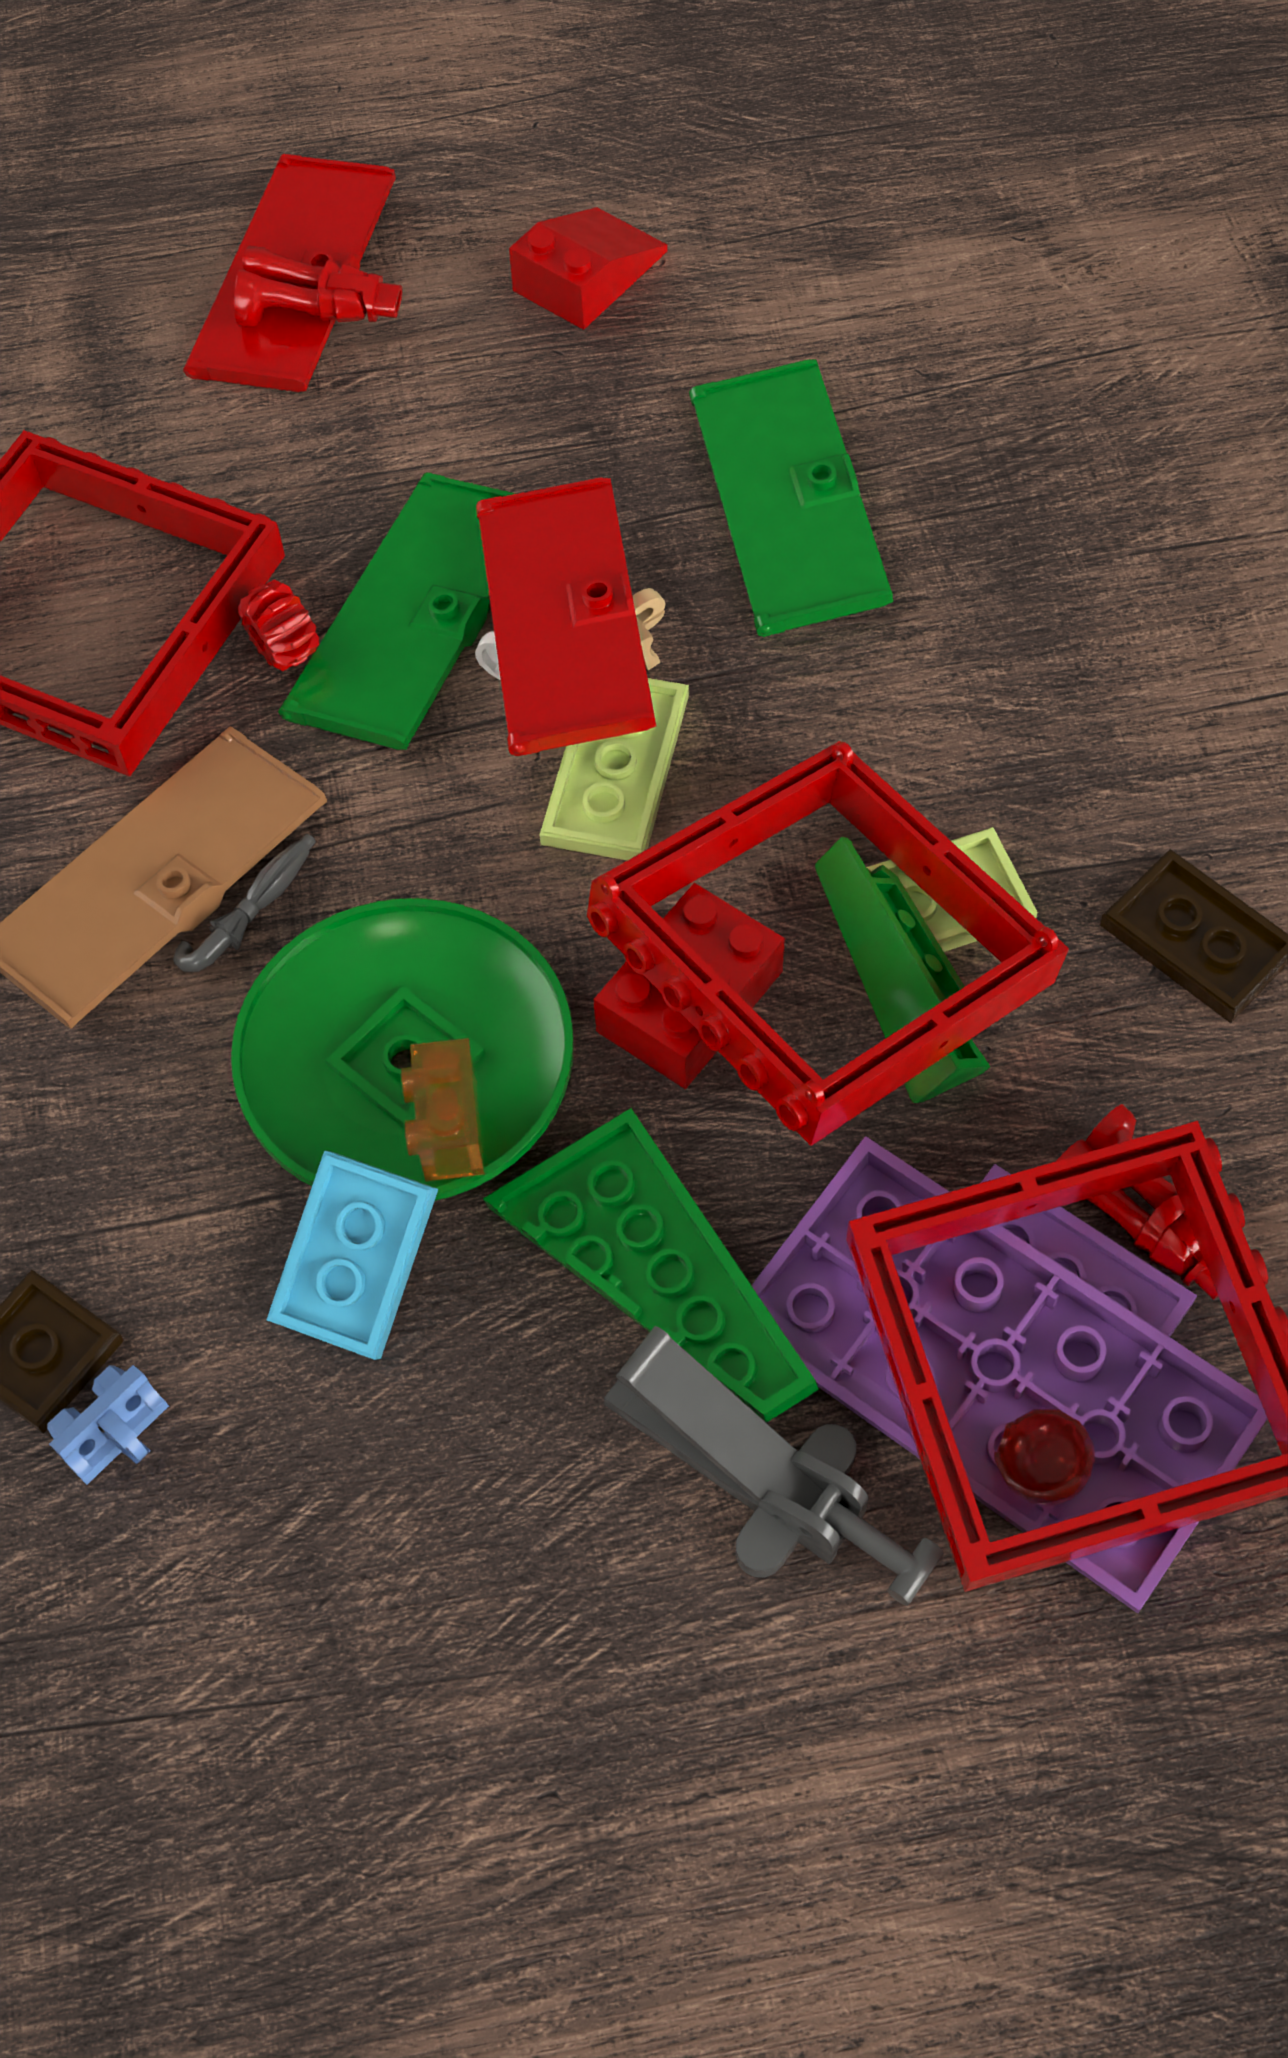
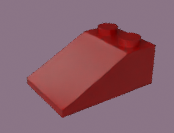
(581, 263)

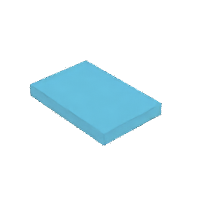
(352, 1255)

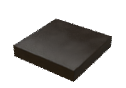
(48, 1349)

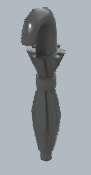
(230, 928)

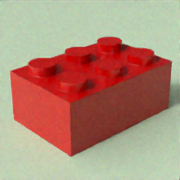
(731, 943)

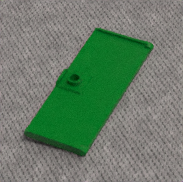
(790, 498)
(402, 621)

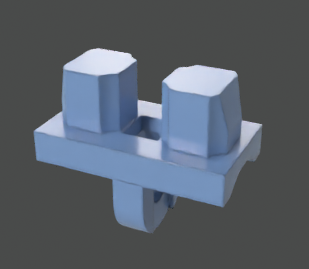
(122, 1410)

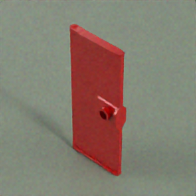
(311, 215)
(563, 617)

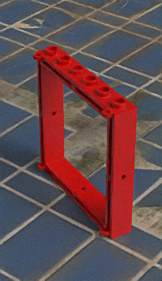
(252, 554)
(727, 1024)
(1238, 1279)

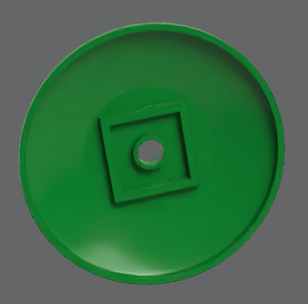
(369, 984)

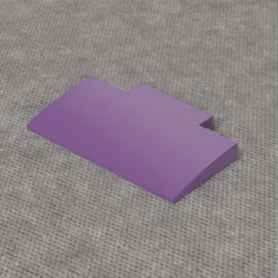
(1016, 1325)

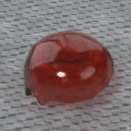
(1045, 1456)

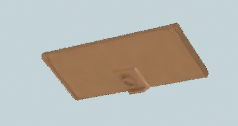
(152, 875)

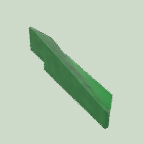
(895, 959)

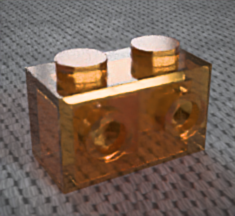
(445, 1109)

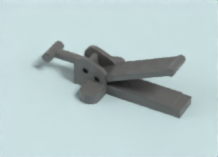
(793, 1492)

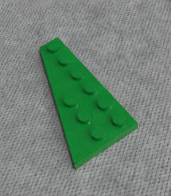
(640, 1241)

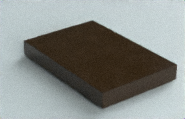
(1199, 935)

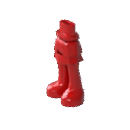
(339, 291)
(1164, 1232)

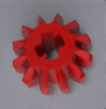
(278, 625)

